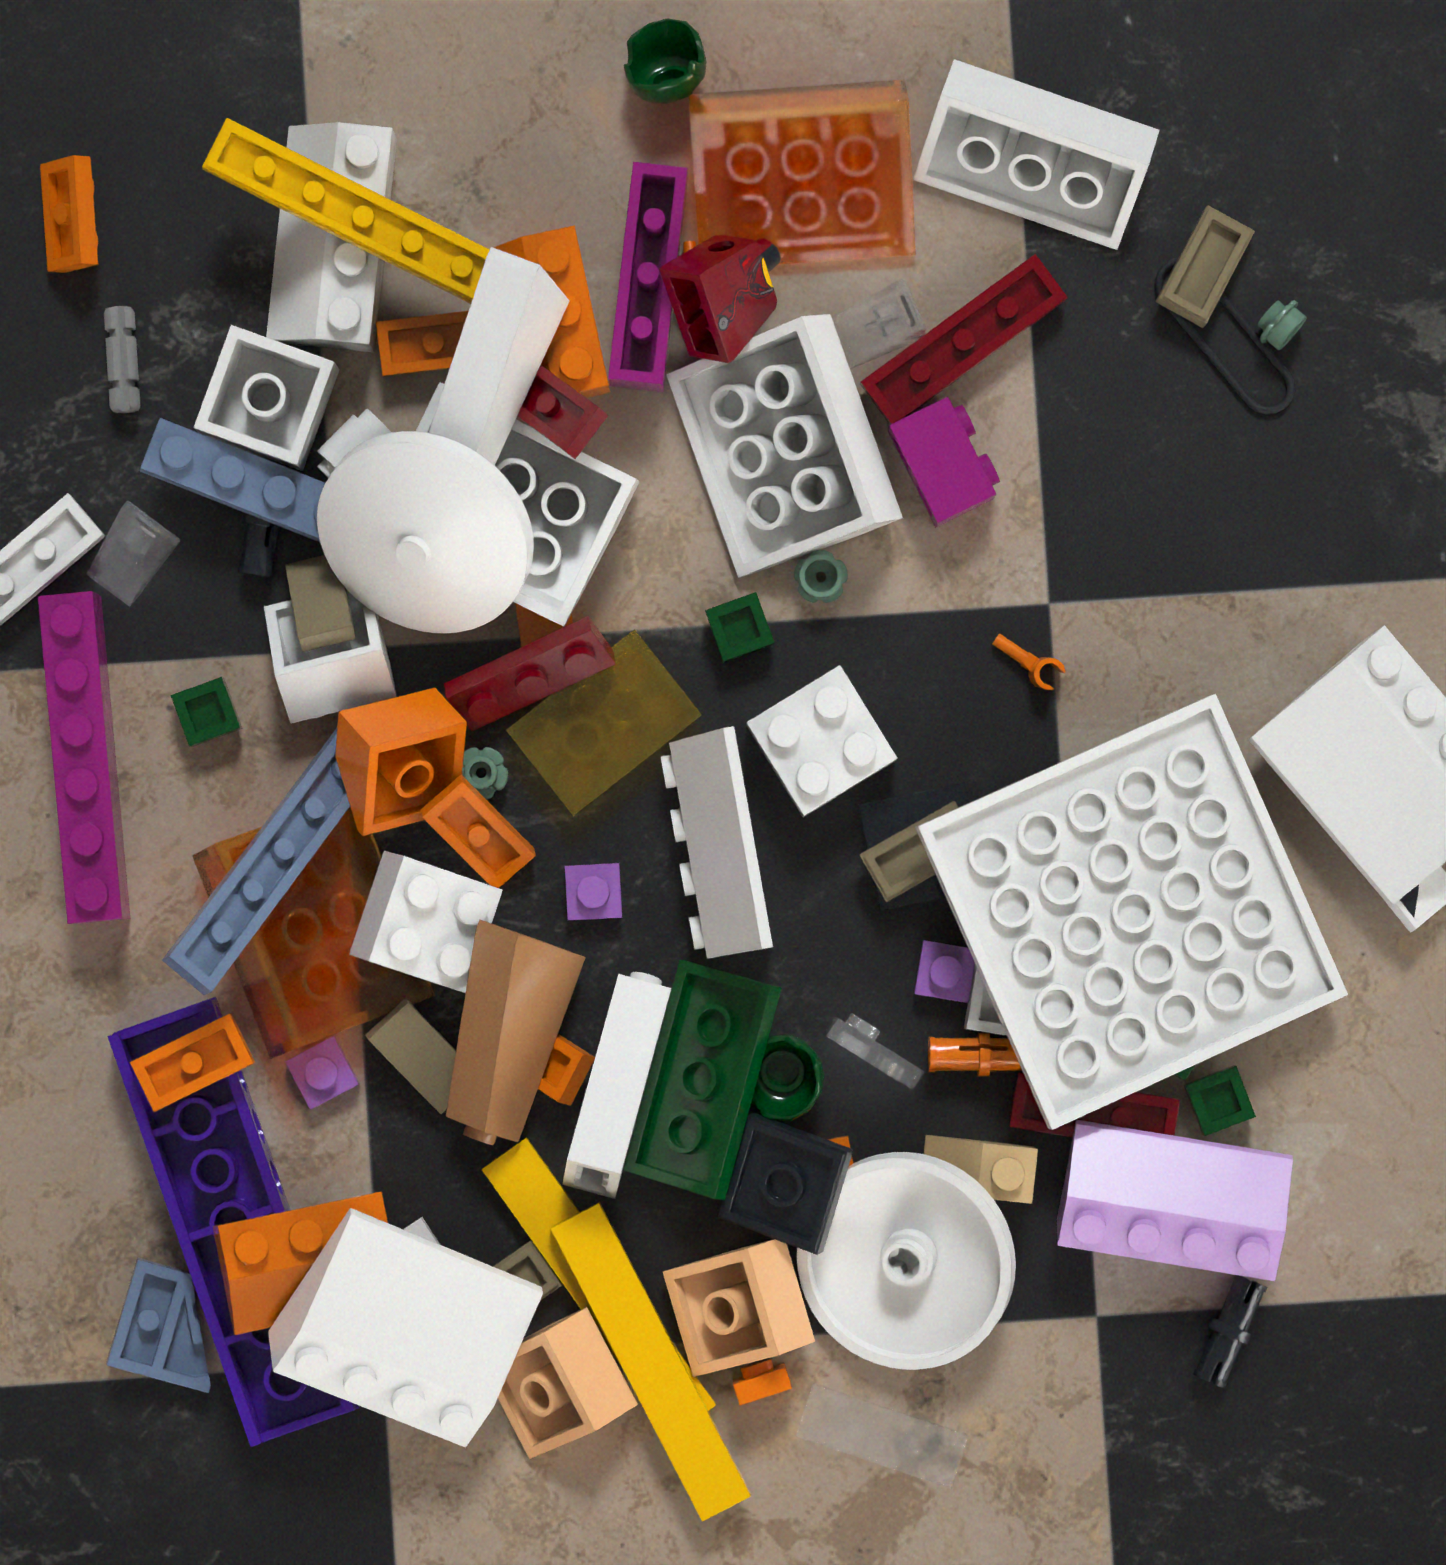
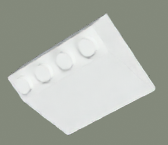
(784, 445)
(570, 509)
(1369, 762)
(719, 844)
(404, 1328)

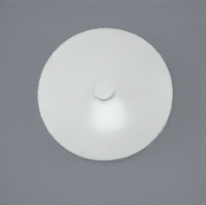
(425, 532)
(911, 1263)

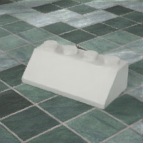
(1036, 154)
(320, 284)

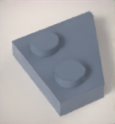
(160, 1328)

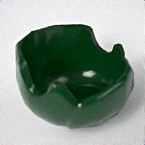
(665, 61)
(788, 1079)

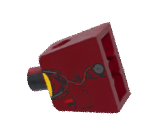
(721, 294)

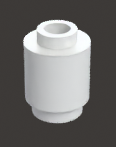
(347, 437)

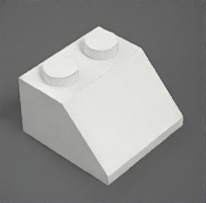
(333, 675)

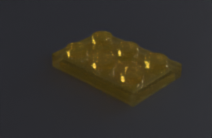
(604, 724)

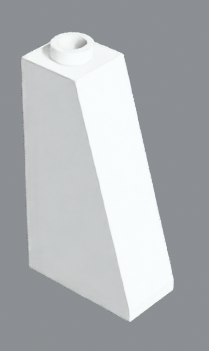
(498, 352)
(616, 1084)

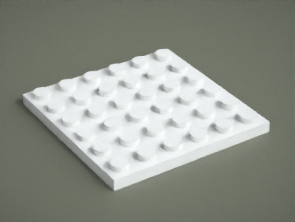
(1131, 911)

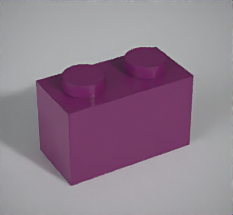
(943, 461)

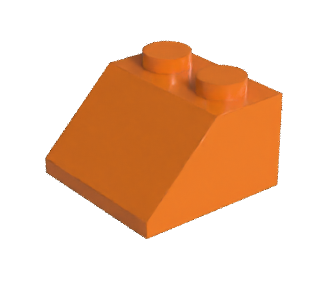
(398, 757)

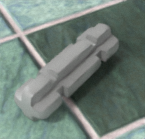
(122, 359)

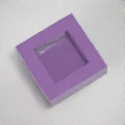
(593, 891)
(944, 972)
(322, 1072)

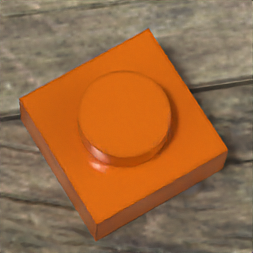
(565, 1071)
(761, 1380)

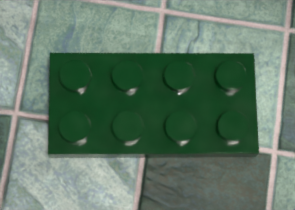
(702, 1079)

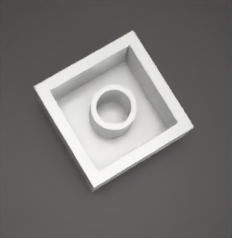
(266, 397)
(821, 741)
(423, 920)

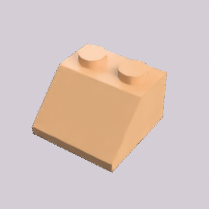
(738, 1307)
(563, 1385)

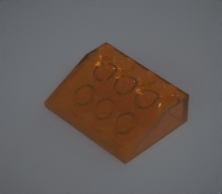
(807, 169)
(299, 958)

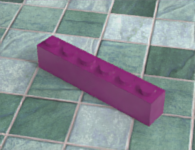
(84, 757)

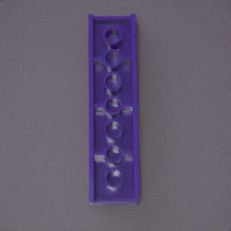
(215, 1173)

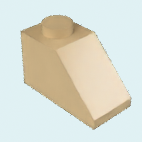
(1000, 1168)

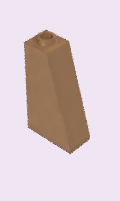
(507, 1029)

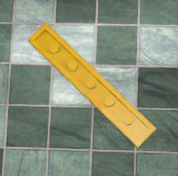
(346, 210)
(538, 1205)
(651, 1361)

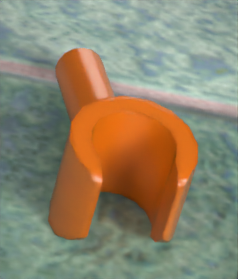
(1028, 660)

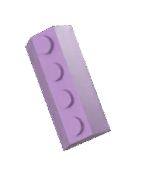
(1175, 1200)

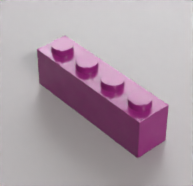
(643, 303)

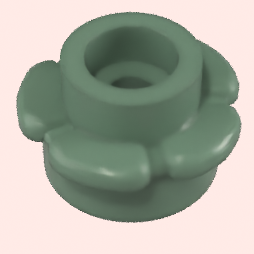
(1281, 323)
(835, 573)
(492, 762)

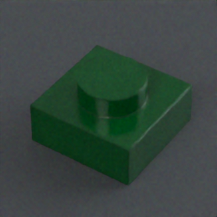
(739, 627)
(206, 711)
(1219, 1100)

